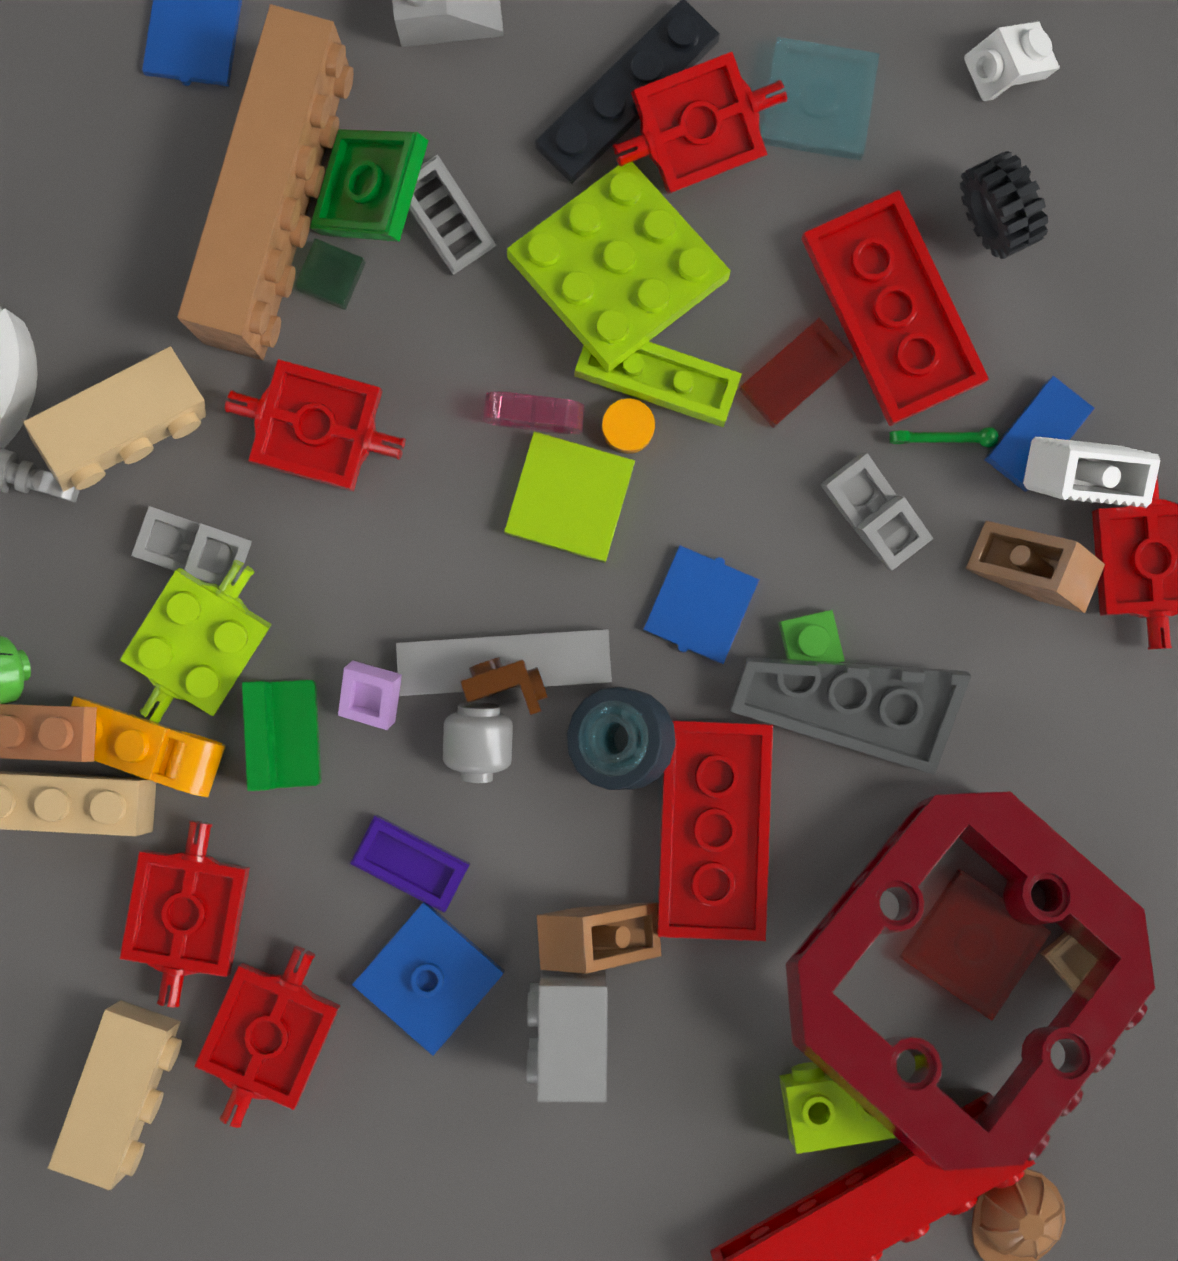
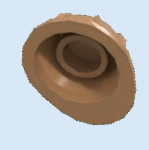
(1018, 1220)

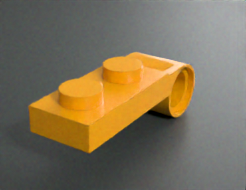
(154, 750)

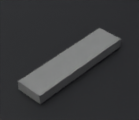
(560, 658)

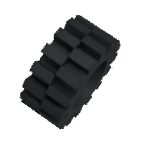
(1004, 204)

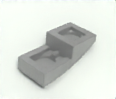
(876, 512)
(188, 545)

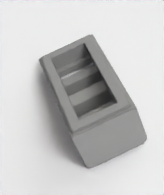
(484, 243)

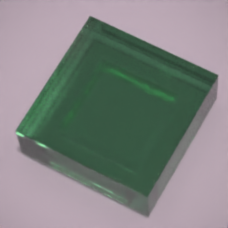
(330, 274)

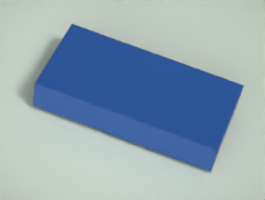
(1051, 414)

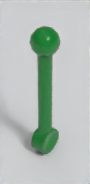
(986, 437)

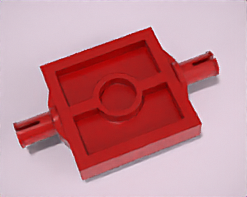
(699, 122)
(315, 425)
(1140, 564)
(184, 913)
(267, 1036)

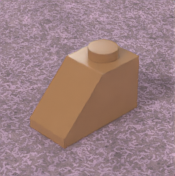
(1037, 565)
(598, 937)

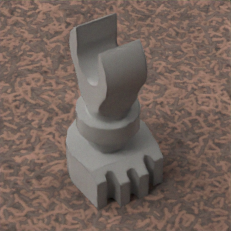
(27, 477)

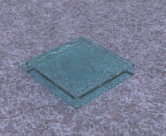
(826, 98)

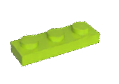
(668, 381)

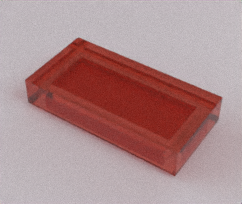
(796, 372)

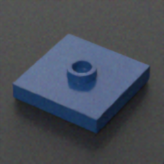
(428, 978)

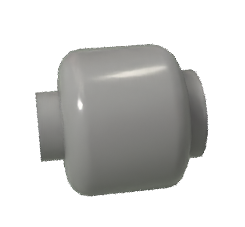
(477, 741)

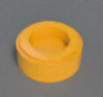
(628, 426)

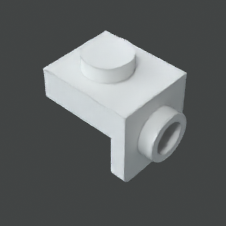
(1011, 58)

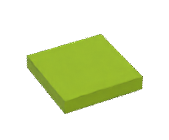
(569, 497)

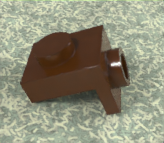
(493, 678)

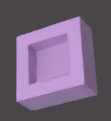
(369, 695)

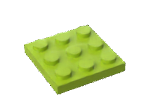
(618, 264)

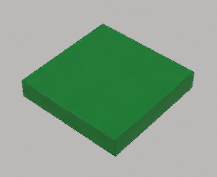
(369, 184)

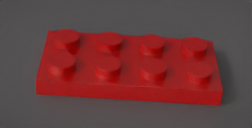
(894, 308)
(716, 832)

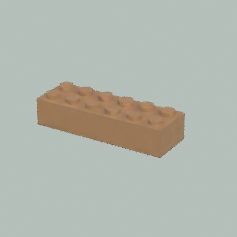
(267, 184)

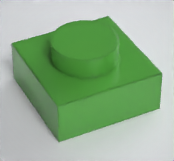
(812, 638)

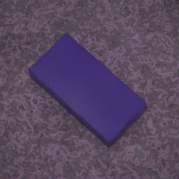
(410, 863)

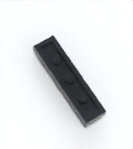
(608, 106)

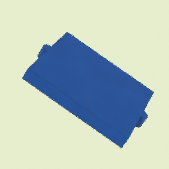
(192, 40)
(701, 604)

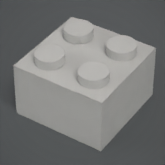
(572, 1036)

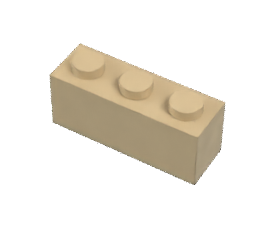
(117, 420)
(76, 803)
(116, 1095)

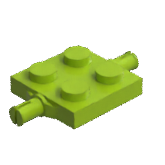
(196, 641)

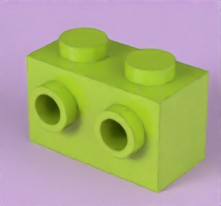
(823, 1113)

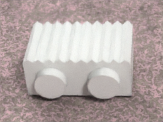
(1091, 472)

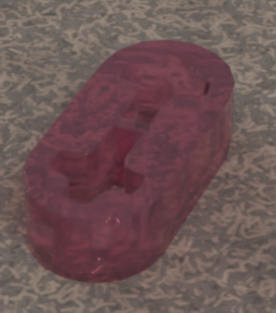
(533, 412)

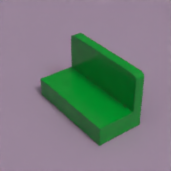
(281, 734)

